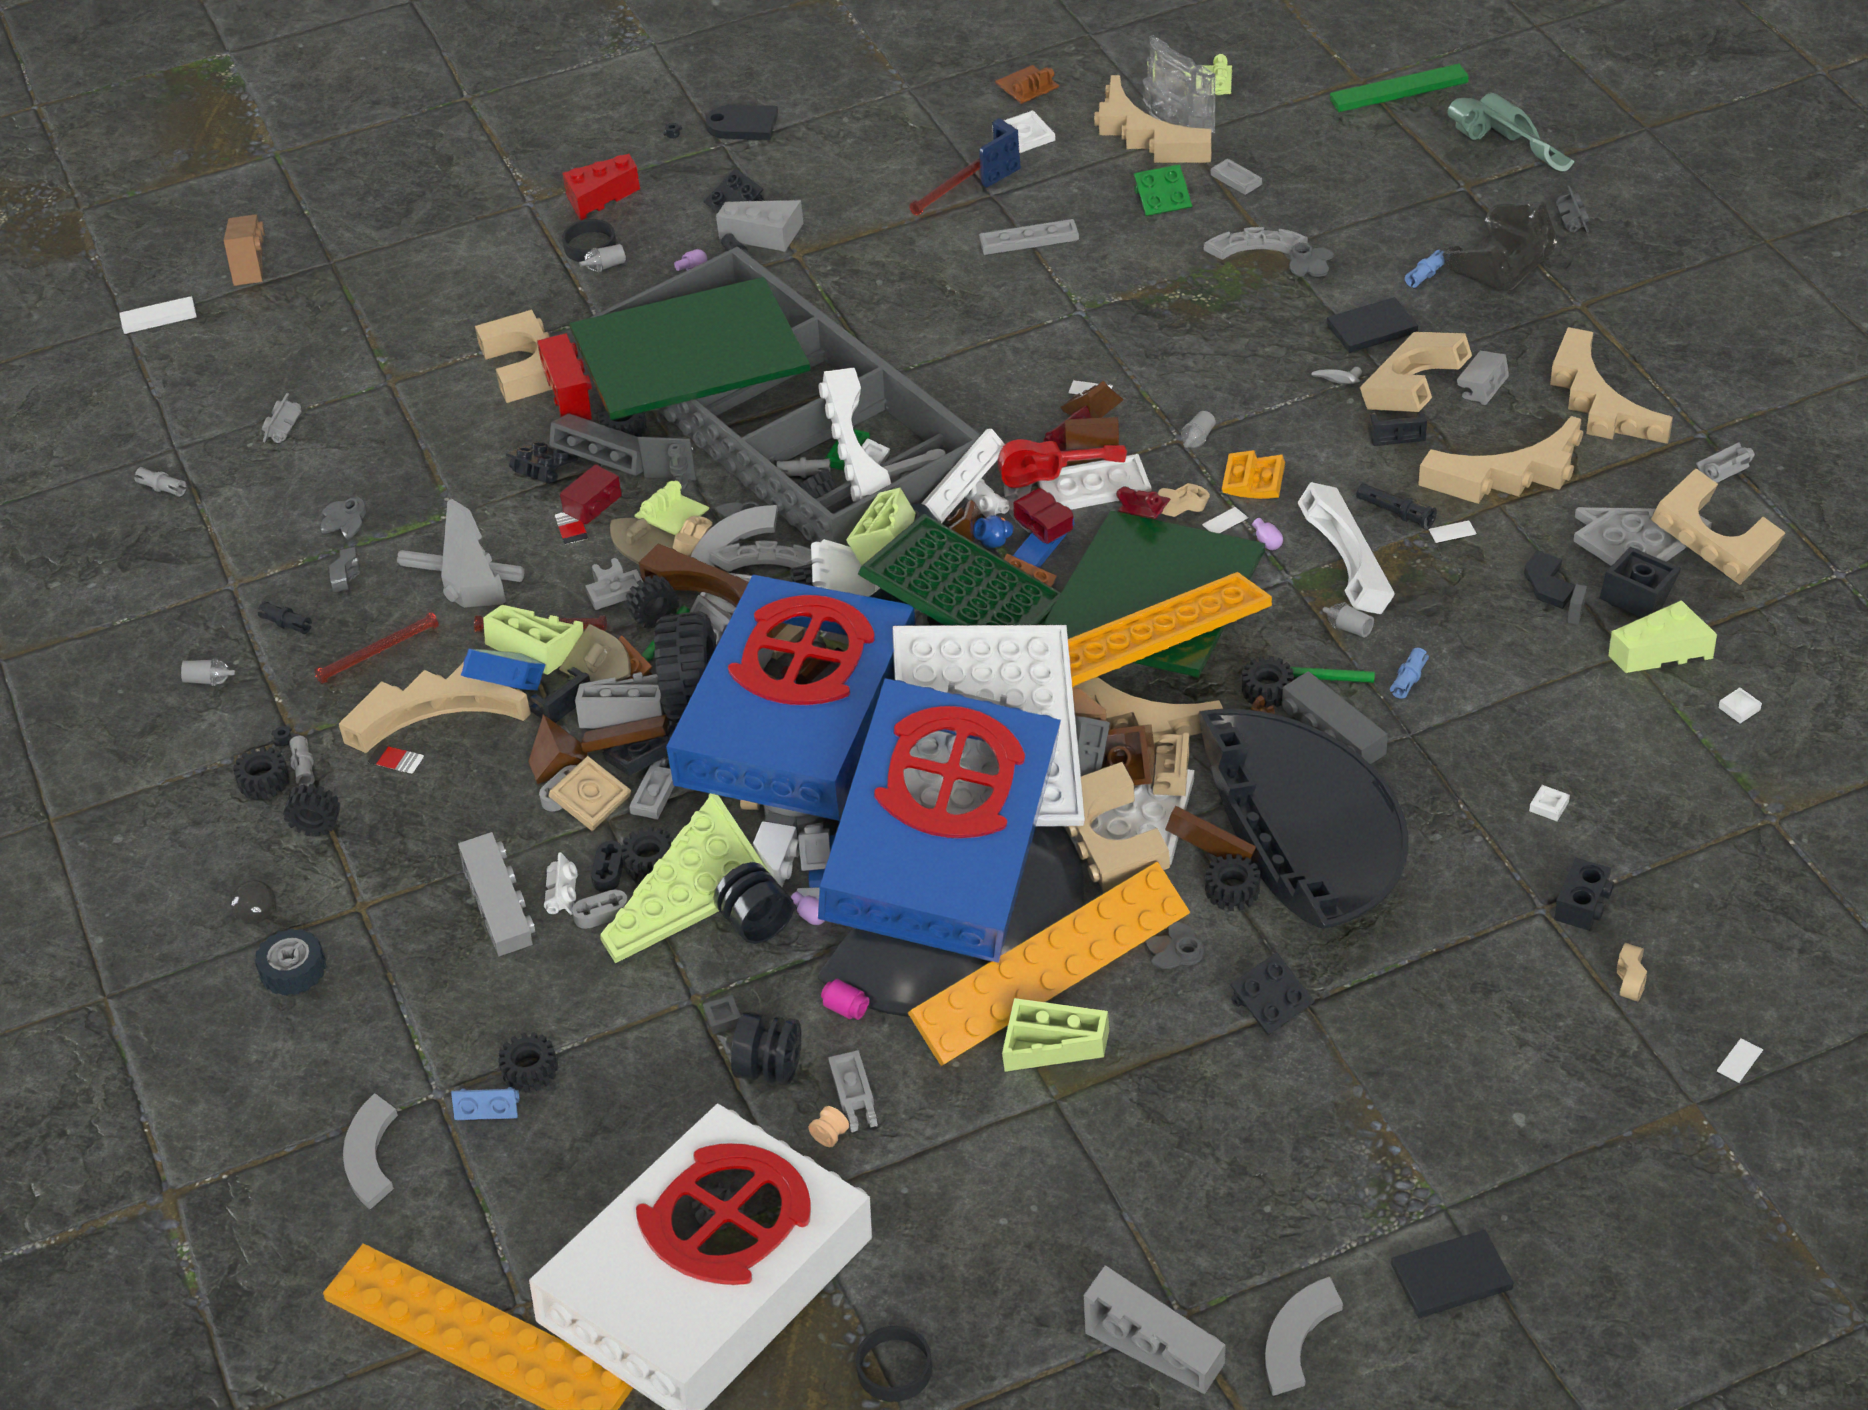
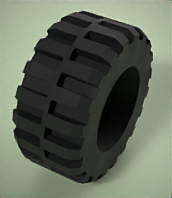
(681, 654)

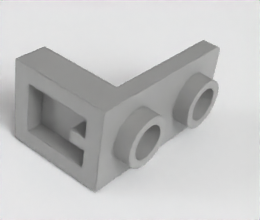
(814, 846)

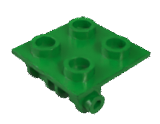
(1162, 190)

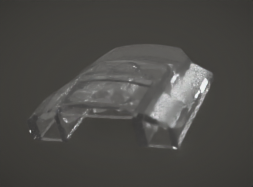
(1178, 89)

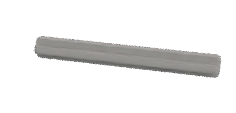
(434, 562)

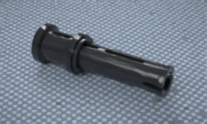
(1408, 508)

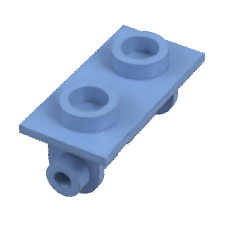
(485, 1104)

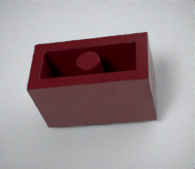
(590, 494)

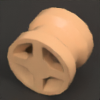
(828, 1126)

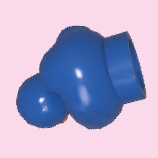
(992, 531)

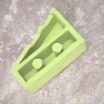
(880, 524)
(539, 638)
(1660, 638)
(1053, 1034)

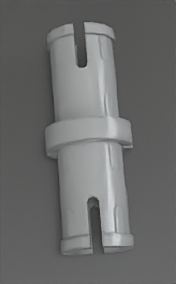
(803, 467)
(160, 481)
(301, 761)

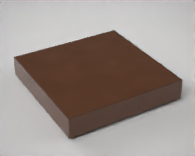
(1090, 434)

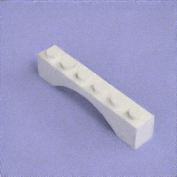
(842, 396)
(1327, 511)

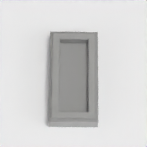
(1236, 176)

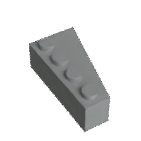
(495, 894)

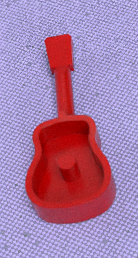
(1027, 462)

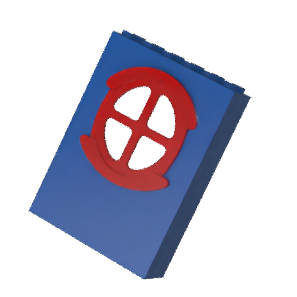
(782, 738)
(928, 870)

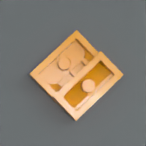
(1253, 476)

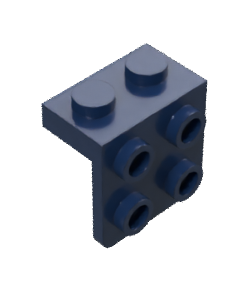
(1001, 155)

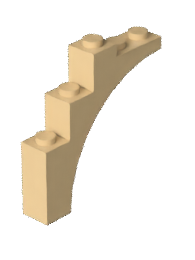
(1167, 141)
(1591, 394)
(1508, 472)
(429, 695)
(1130, 711)

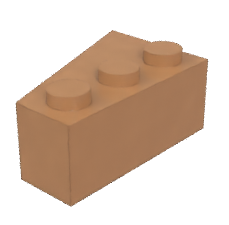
(244, 249)

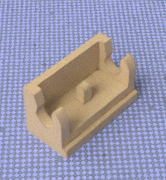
(1172, 765)

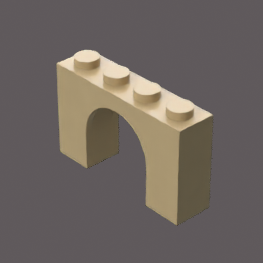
(510, 335)
(1393, 383)
(1732, 555)
(1114, 860)

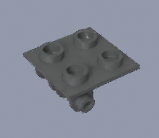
(667, 459)

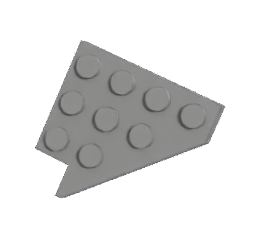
(1614, 530)

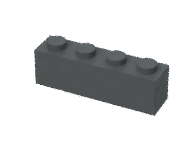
(597, 443)
(1325, 710)

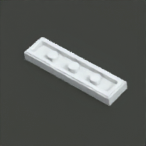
(964, 475)

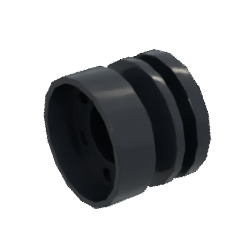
(753, 902)
(766, 1048)

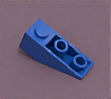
(503, 668)

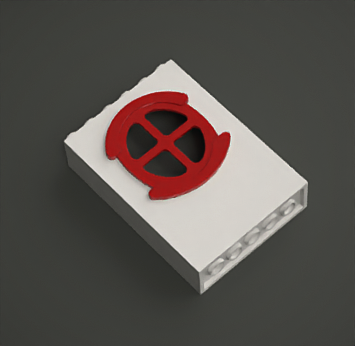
(691, 1320)

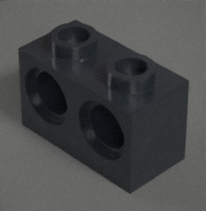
(1583, 894)

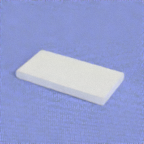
(1096, 482)

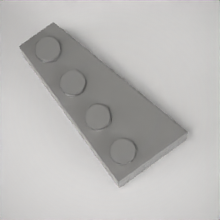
(1151, 1331)

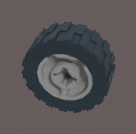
(290, 962)

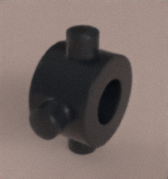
(672, 130)
(282, 736)

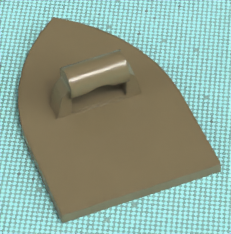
(637, 537)
(599, 656)

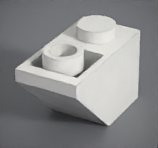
(777, 848)

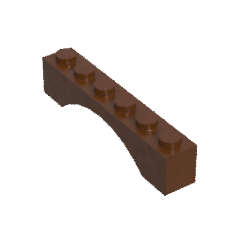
(693, 575)

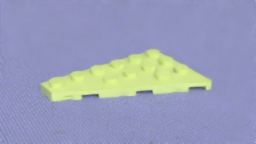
(682, 882)

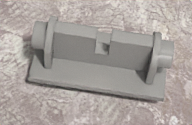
(282, 412)
(1726, 462)

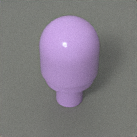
(691, 260)
(1268, 534)
(807, 908)

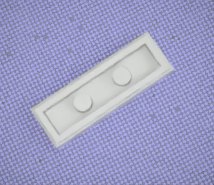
(157, 315)

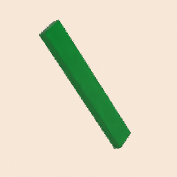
(1399, 87)

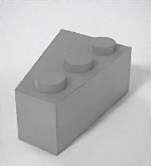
(761, 222)

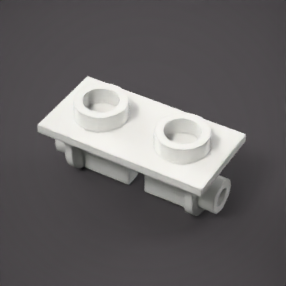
(987, 500)
(561, 885)

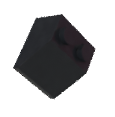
(1638, 582)

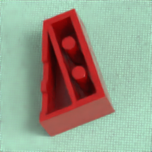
(600, 183)
(566, 375)

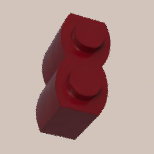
(1043, 515)

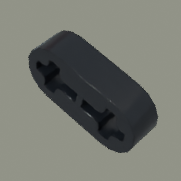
(602, 865)

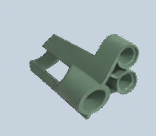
(1493, 111)

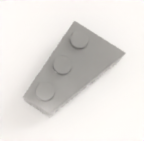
(615, 703)

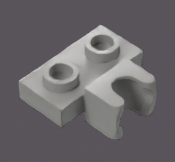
(611, 585)

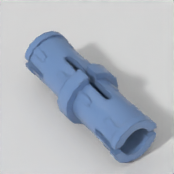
(1425, 269)
(1409, 673)

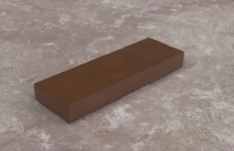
(625, 733)
(1207, 836)

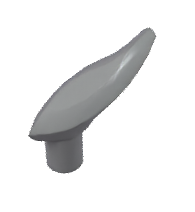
(1340, 376)

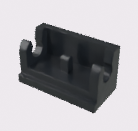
(1398, 430)
(562, 699)

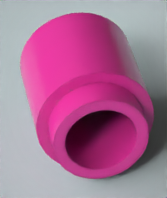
(844, 999)

